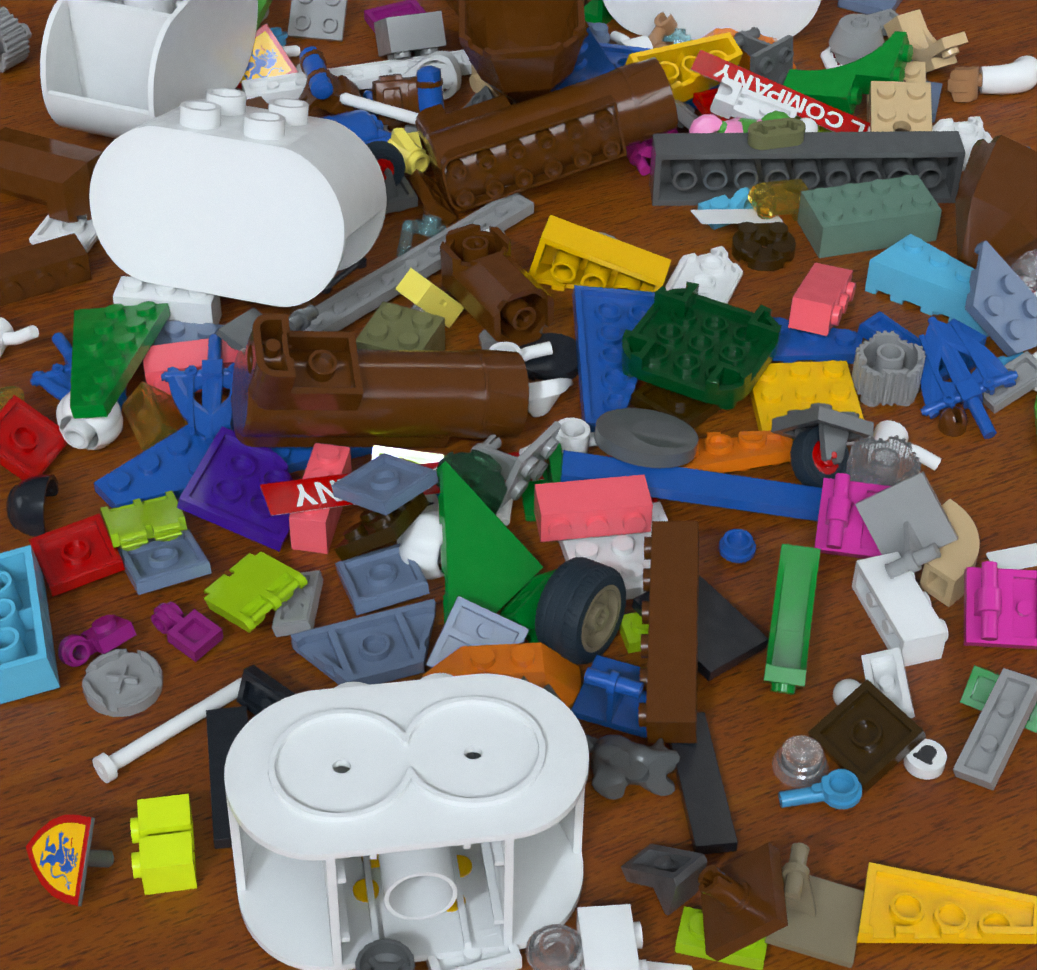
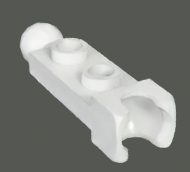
(740, 102)

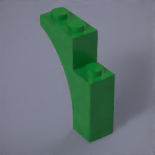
(845, 84)
(791, 618)

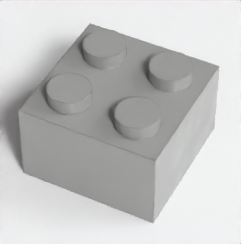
(410, 33)

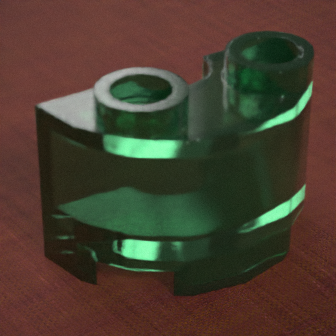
(481, 475)

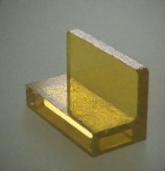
(152, 415)

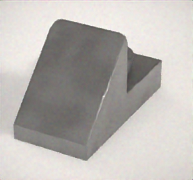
(667, 870)

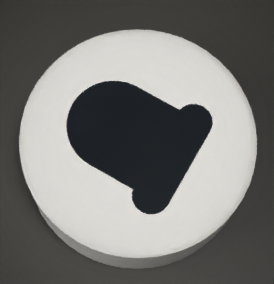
(926, 760)

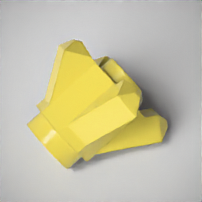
(411, 150)

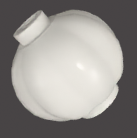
(88, 432)
(423, 544)

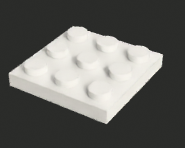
(620, 552)

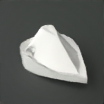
(449, 70)
(545, 394)

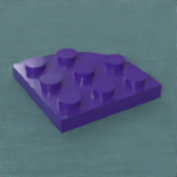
(229, 490)

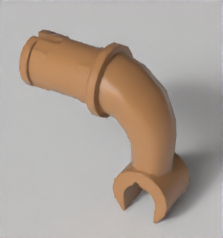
(663, 28)

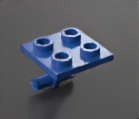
(611, 696)

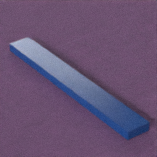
(702, 486)

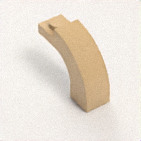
(925, 47)
(945, 575)

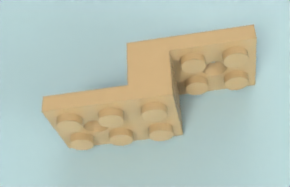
(901, 104)

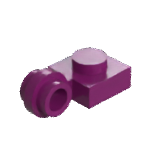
(190, 634)
(102, 637)

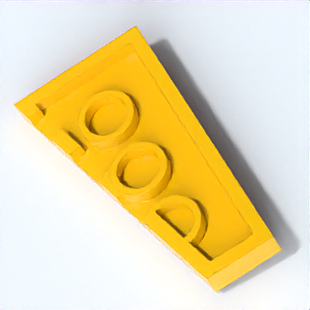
(937, 909)

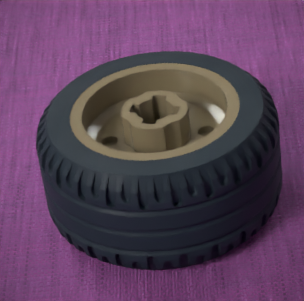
(581, 609)

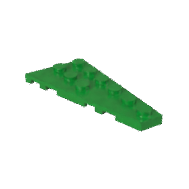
(108, 351)

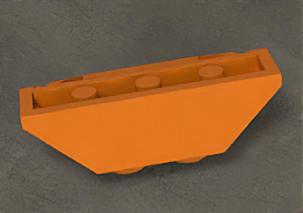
(532, 660)

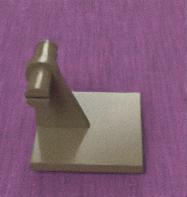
(819, 913)

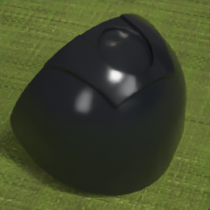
(27, 502)

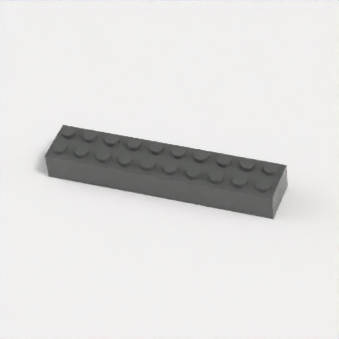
(708, 165)

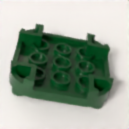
(700, 346)

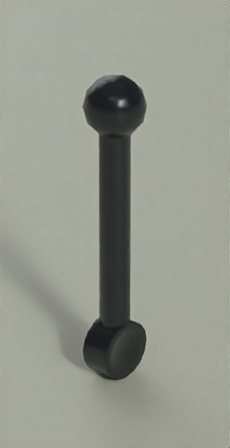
(362, 263)

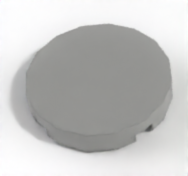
(122, 682)

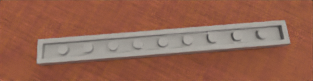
(425, 259)

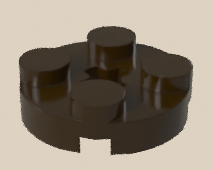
(751, 237)

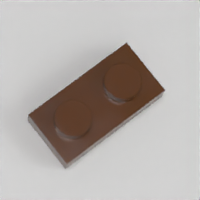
(432, 197)

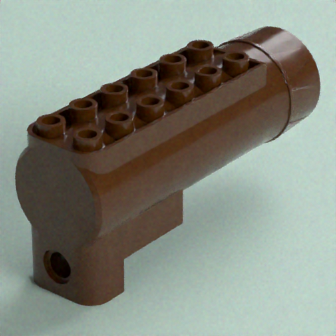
(509, 148)
(327, 391)

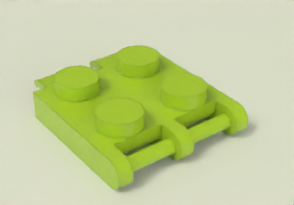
(137, 522)
(253, 590)

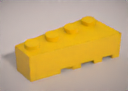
(679, 58)
(583, 257)

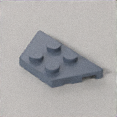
(1002, 302)
(371, 646)

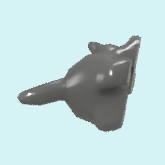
(623, 763)

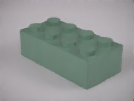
(867, 215)

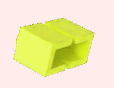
(165, 844)

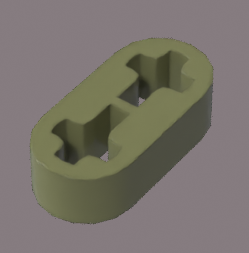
(776, 133)

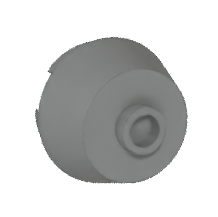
(855, 37)

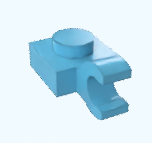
(738, 201)

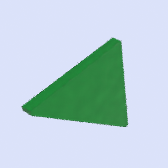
(478, 551)

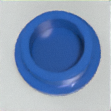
(737, 546)

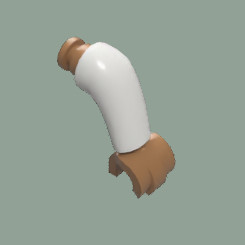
(996, 79)

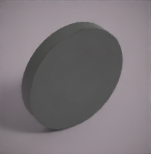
(646, 438)

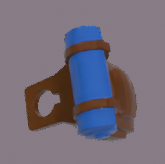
(323, 87)
(408, 93)

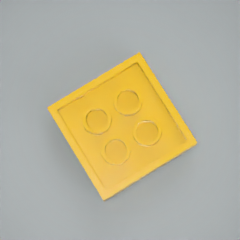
(800, 385)

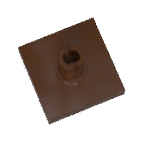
(742, 901)

